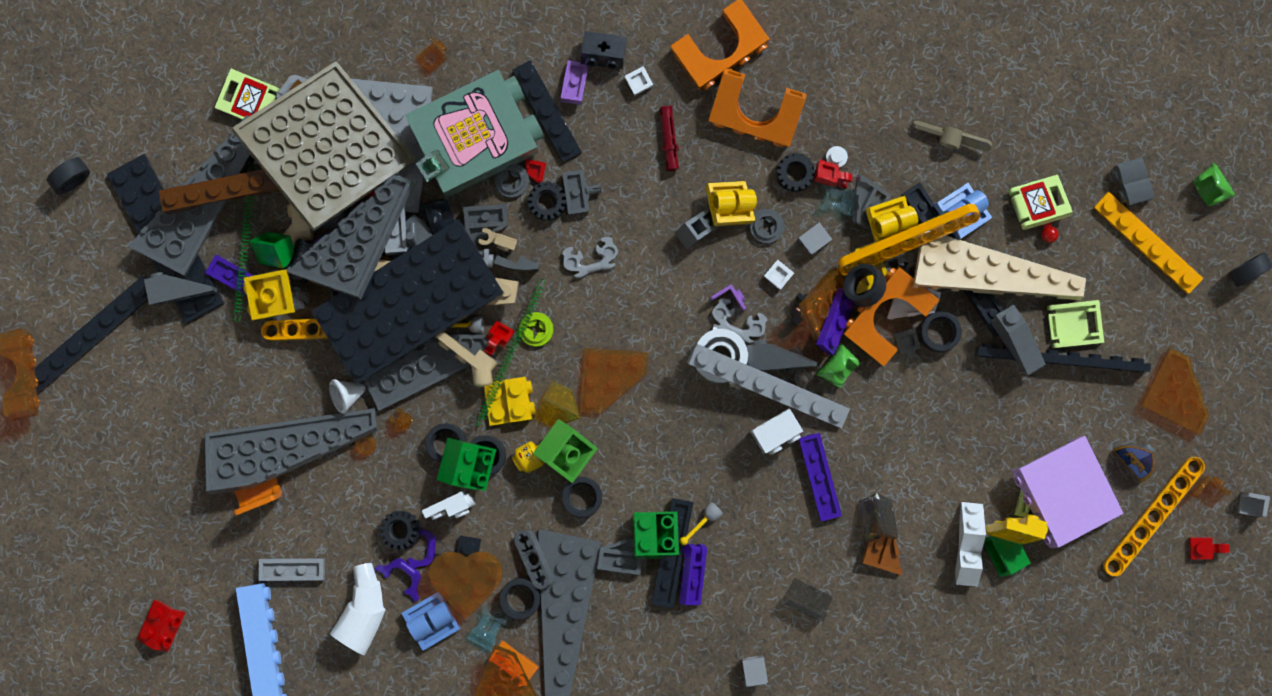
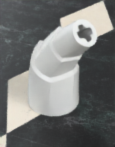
(363, 614)

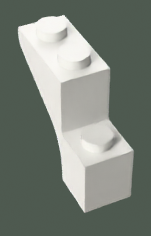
(971, 541)

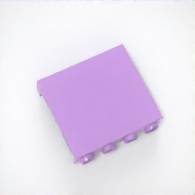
(1067, 492)

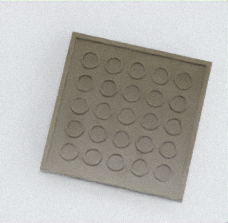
(324, 145)

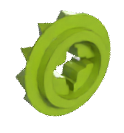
(541, 338)

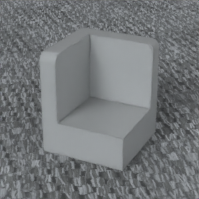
(815, 238)
(1253, 504)
(754, 671)

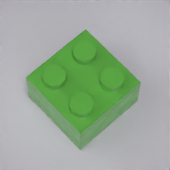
(565, 450)

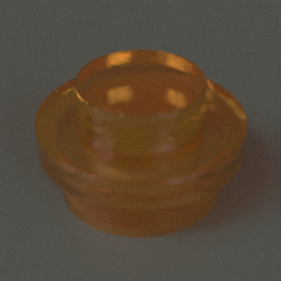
(365, 446)

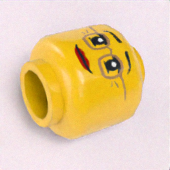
(525, 459)

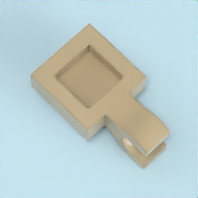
(504, 242)

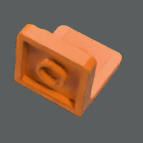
(247, 496)

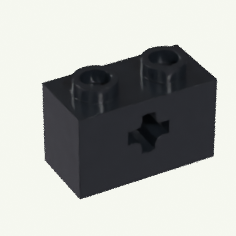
(603, 50)

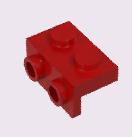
(160, 626)

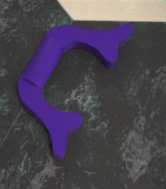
(431, 546)
(414, 574)

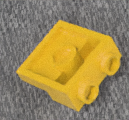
(268, 295)
(511, 401)
(1019, 529)

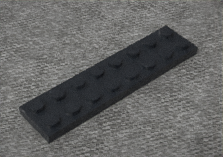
(139, 193)

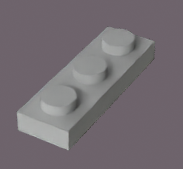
(291, 569)

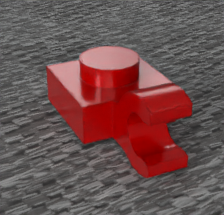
(829, 174)
(498, 335)
(1204, 548)

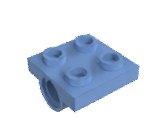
(961, 197)
(430, 621)

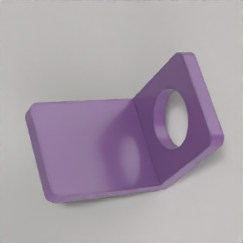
(736, 294)

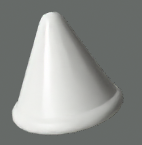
(345, 394)

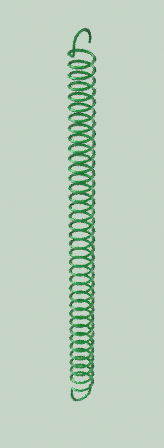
(243, 252)
(511, 354)

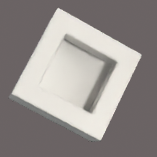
(638, 81)
(778, 274)

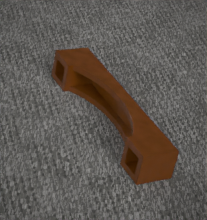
(198, 194)

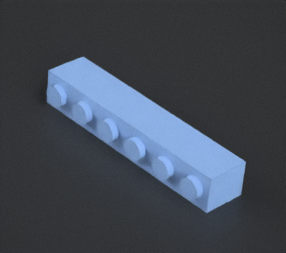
(260, 640)

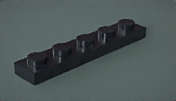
(547, 111)
(670, 567)

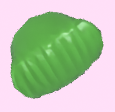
(1213, 186)
(838, 366)

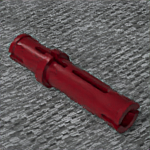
(669, 141)

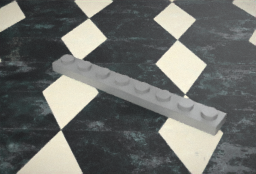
(768, 385)

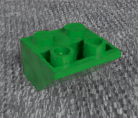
(466, 464)
(655, 535)

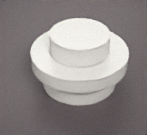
(837, 156)

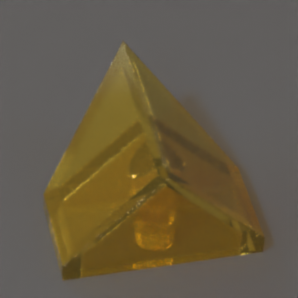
(557, 404)

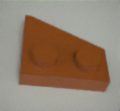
(883, 555)

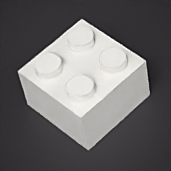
(777, 431)

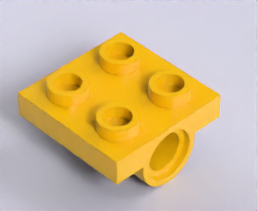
(731, 203)
(891, 218)

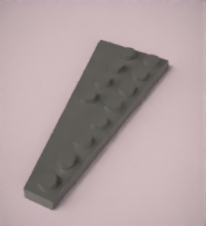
(180, 236)
(565, 605)

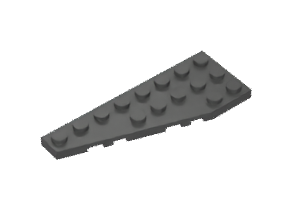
(260, 453)

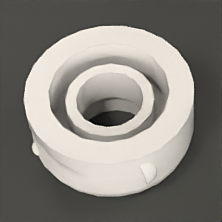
(727, 339)

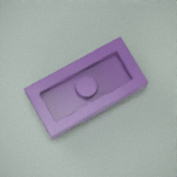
(574, 83)

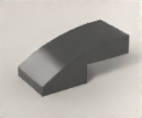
(522, 265)

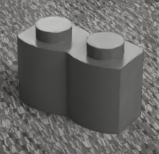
(1133, 182)

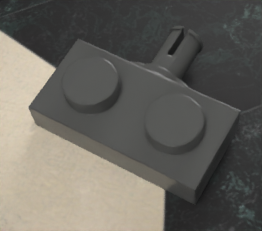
(578, 191)

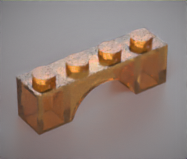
(22, 397)

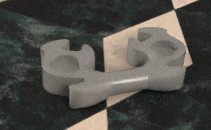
(608, 251)
(756, 328)

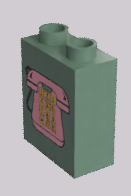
(476, 131)

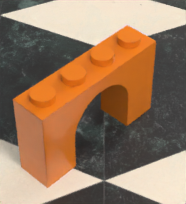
(704, 70)
(777, 129)
(862, 329)

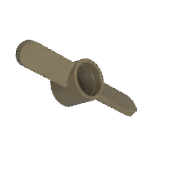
(953, 137)

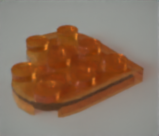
(465, 580)

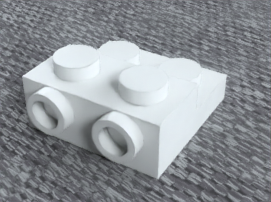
(454, 505)

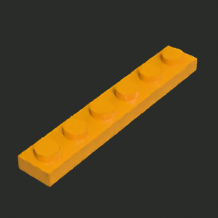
(1148, 243)

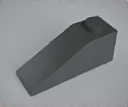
(696, 229)
(168, 289)
(1018, 339)
(772, 357)

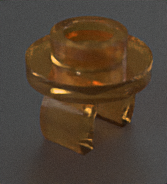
(402, 422)

